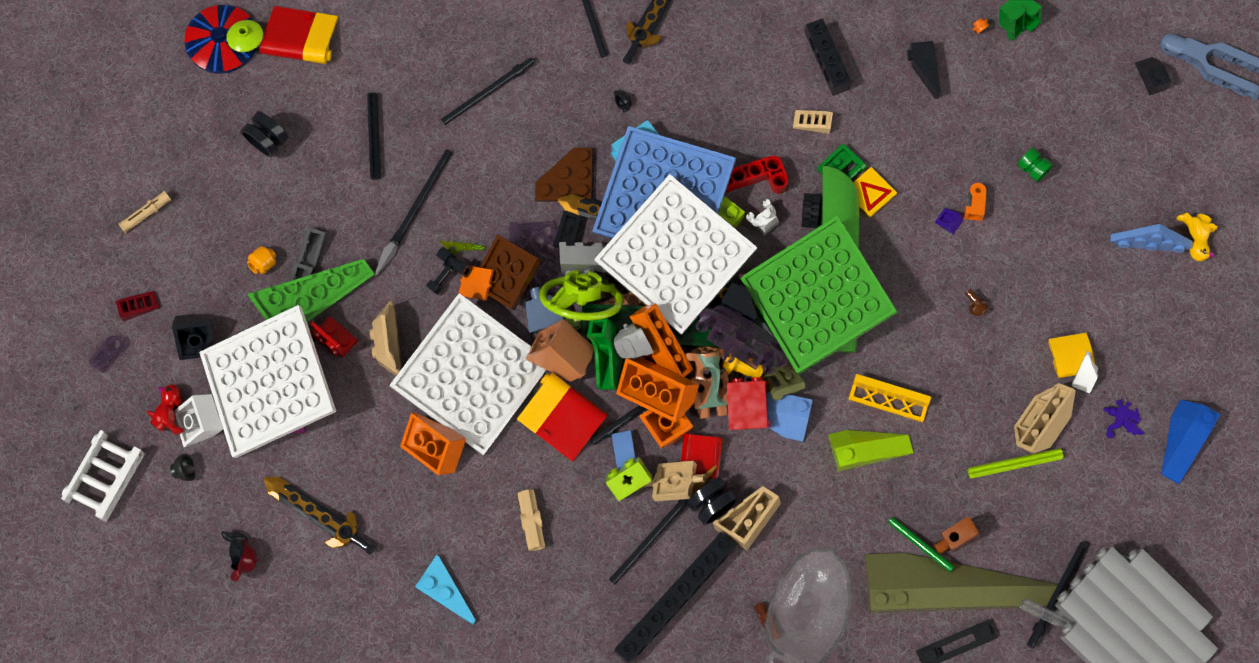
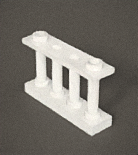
(114, 491)

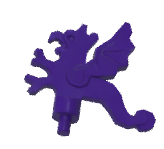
(1122, 417)

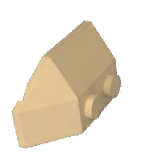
(386, 339)
(1044, 418)

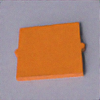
(477, 283)

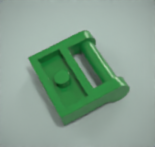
(841, 159)

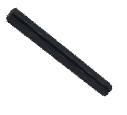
(373, 130)

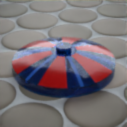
(207, 39)

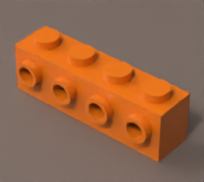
(662, 340)

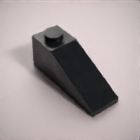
(924, 64)

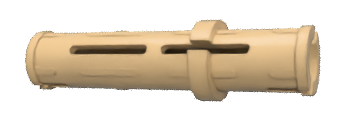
(145, 211)

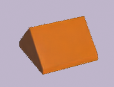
(664, 430)

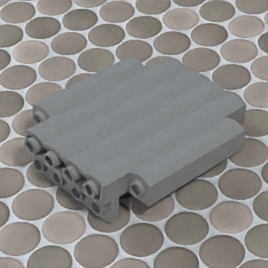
(1132, 613)

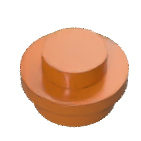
(980, 25)

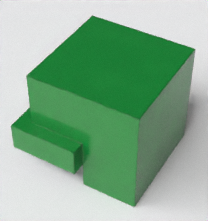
(1019, 15)

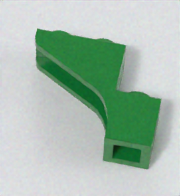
(607, 359)

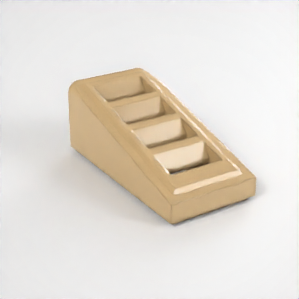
(813, 127)

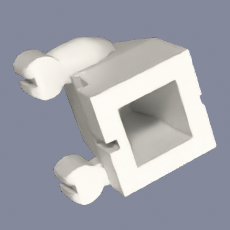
(765, 220)

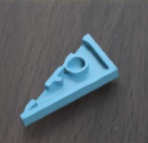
(440, 587)

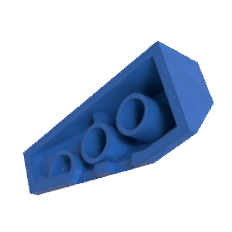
(1187, 433)

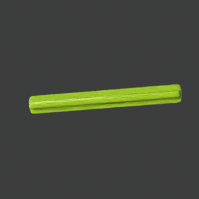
(1015, 463)

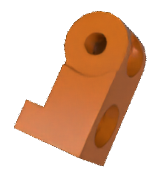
(977, 199)

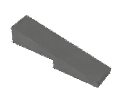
(309, 254)

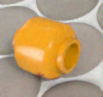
(261, 260)

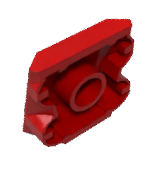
(703, 451)

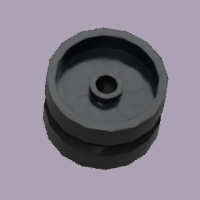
(264, 134)
(712, 501)

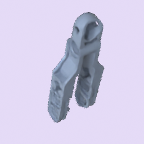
(1196, 52)

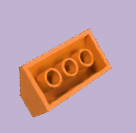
(656, 388)

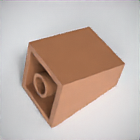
(561, 351)

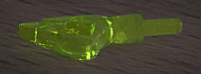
(460, 246)

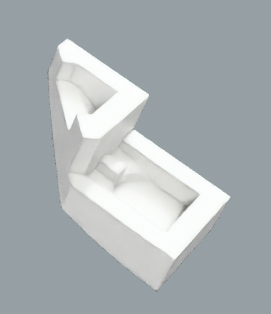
(1086, 374)

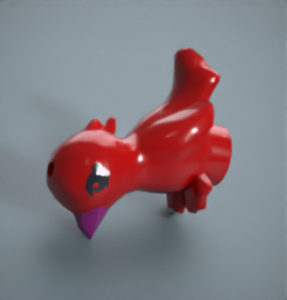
(164, 413)

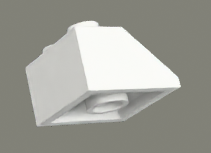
(198, 419)

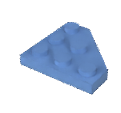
(1152, 238)

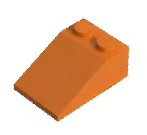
(433, 444)

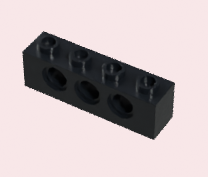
(827, 57)

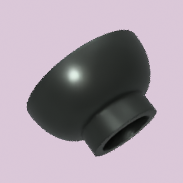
(179, 467)

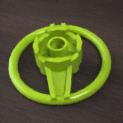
(579, 289)

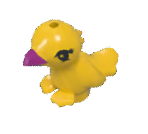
(1200, 229)

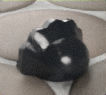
(621, 96)

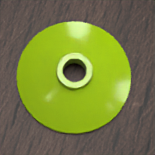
(249, 40)

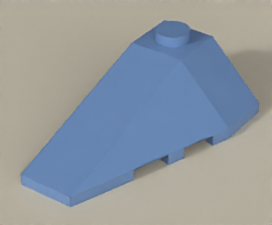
(789, 415)

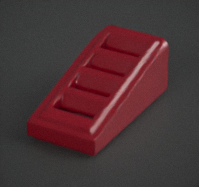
(135, 299)

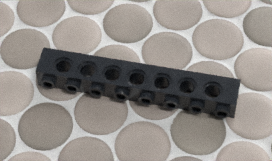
(675, 598)

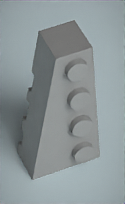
(580, 258)

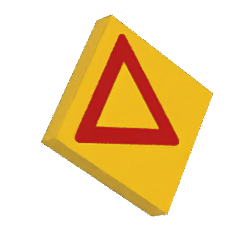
(873, 192)

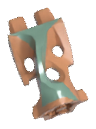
(708, 359)

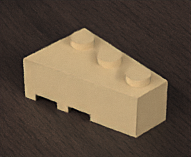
(748, 518)

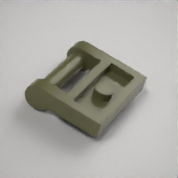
(787, 378)

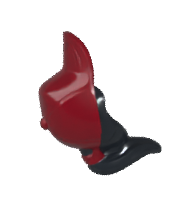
(241, 554)

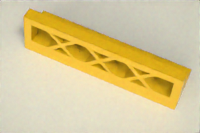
(891, 391)

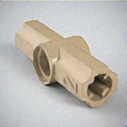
(531, 520)

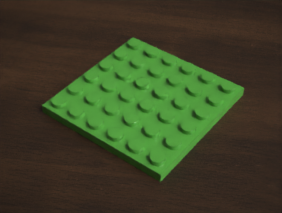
(818, 295)

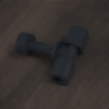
(451, 266)

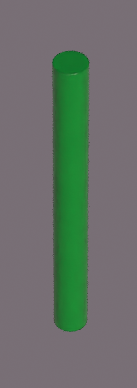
(921, 544)

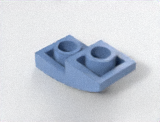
(623, 447)

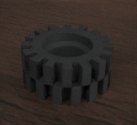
(810, 210)

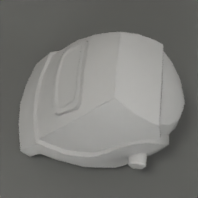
(632, 342)

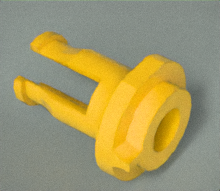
(739, 366)

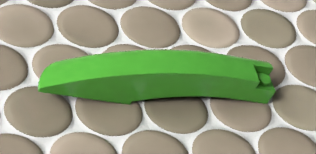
(840, 199)

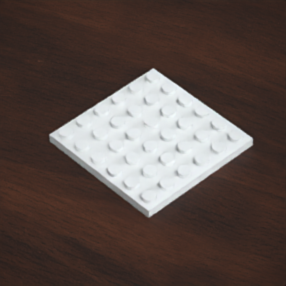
(675, 254)
(469, 374)
(267, 381)

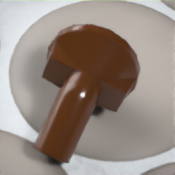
(979, 305)

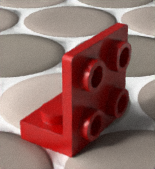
(334, 335)

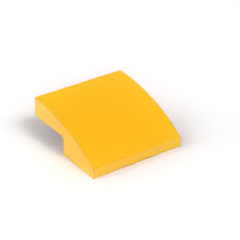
(1069, 353)

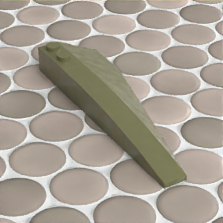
(922, 585)

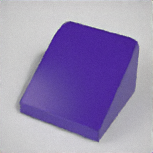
(949, 220)

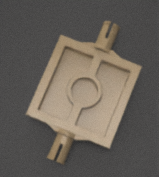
(675, 481)

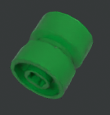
(1035, 165)

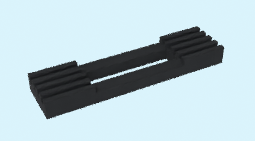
(982, 632)

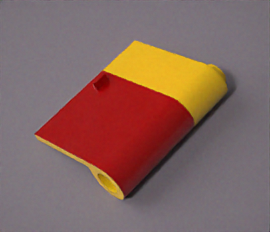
(298, 35)
(562, 416)

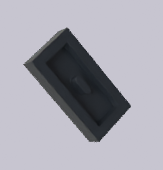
(567, 229)

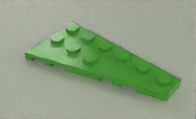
(311, 292)

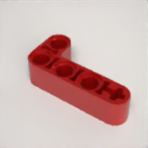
(766, 173)

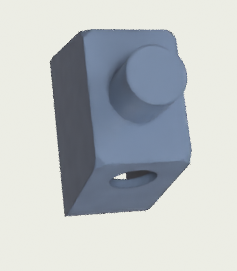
(537, 314)

